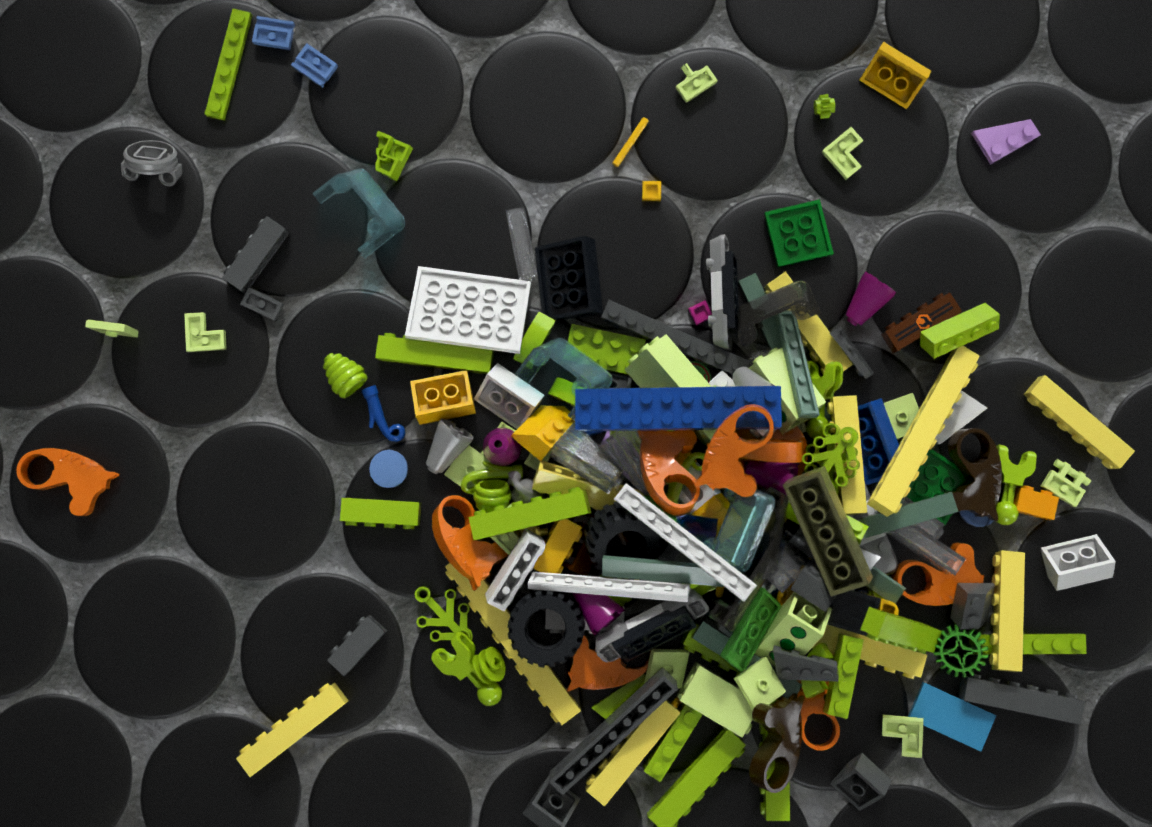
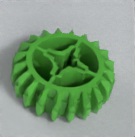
(969, 650)

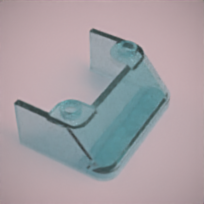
(387, 217)
(588, 372)
(742, 528)

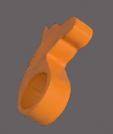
(777, 451)
(721, 461)
(659, 465)
(83, 475)
(467, 556)
(941, 585)
(592, 673)
(816, 706)

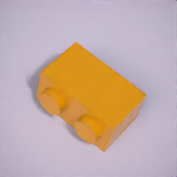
(1035, 503)

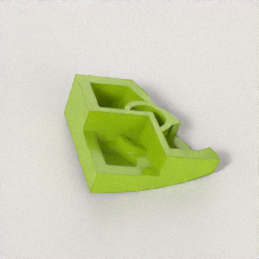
(391, 156)

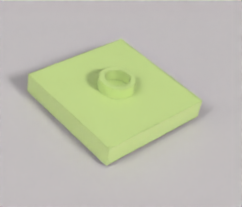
(111, 329)
(901, 413)
(467, 462)
(672, 660)
(760, 683)

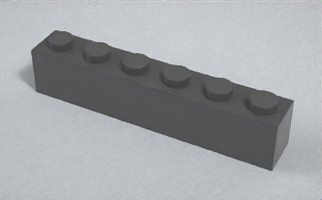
(1021, 699)

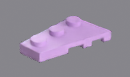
(1004, 139)

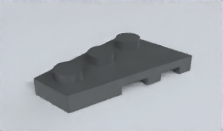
(852, 353)
(798, 667)

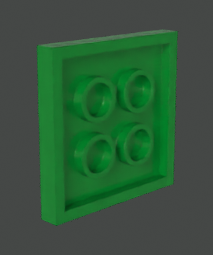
(798, 233)
(935, 478)

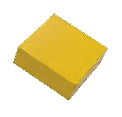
(651, 190)

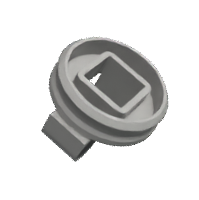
(151, 159)

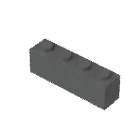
(256, 254)

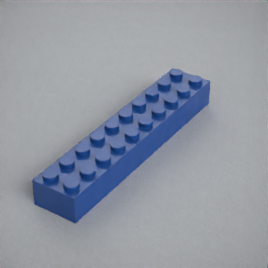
(674, 408)

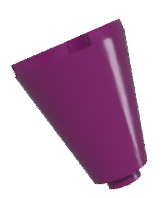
(868, 299)
(507, 453)
(771, 473)
(598, 610)

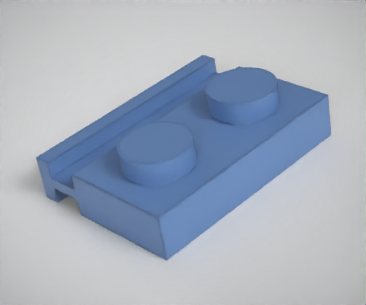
(273, 33)
(314, 65)

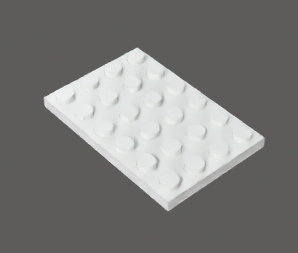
(468, 310)

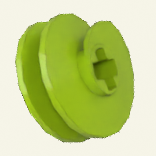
(489, 665)

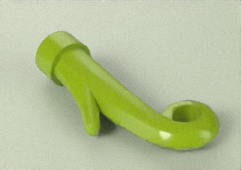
(493, 472)
(675, 487)

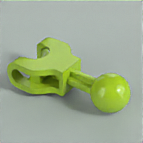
(826, 386)
(1012, 477)
(462, 666)

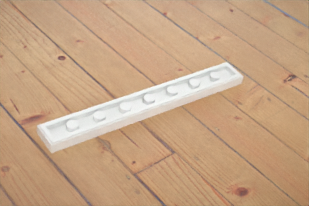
(685, 542)
(609, 586)

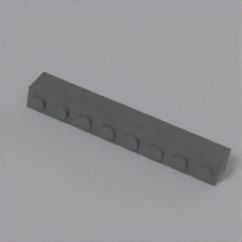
(690, 346)
(612, 731)

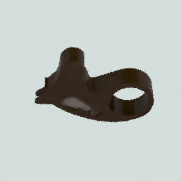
(983, 476)
(782, 743)

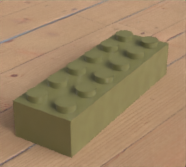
(828, 531)

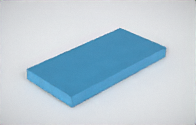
(952, 716)

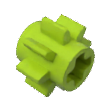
(824, 106)

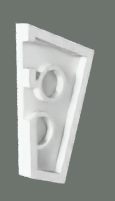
(964, 411)

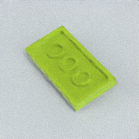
(606, 348)

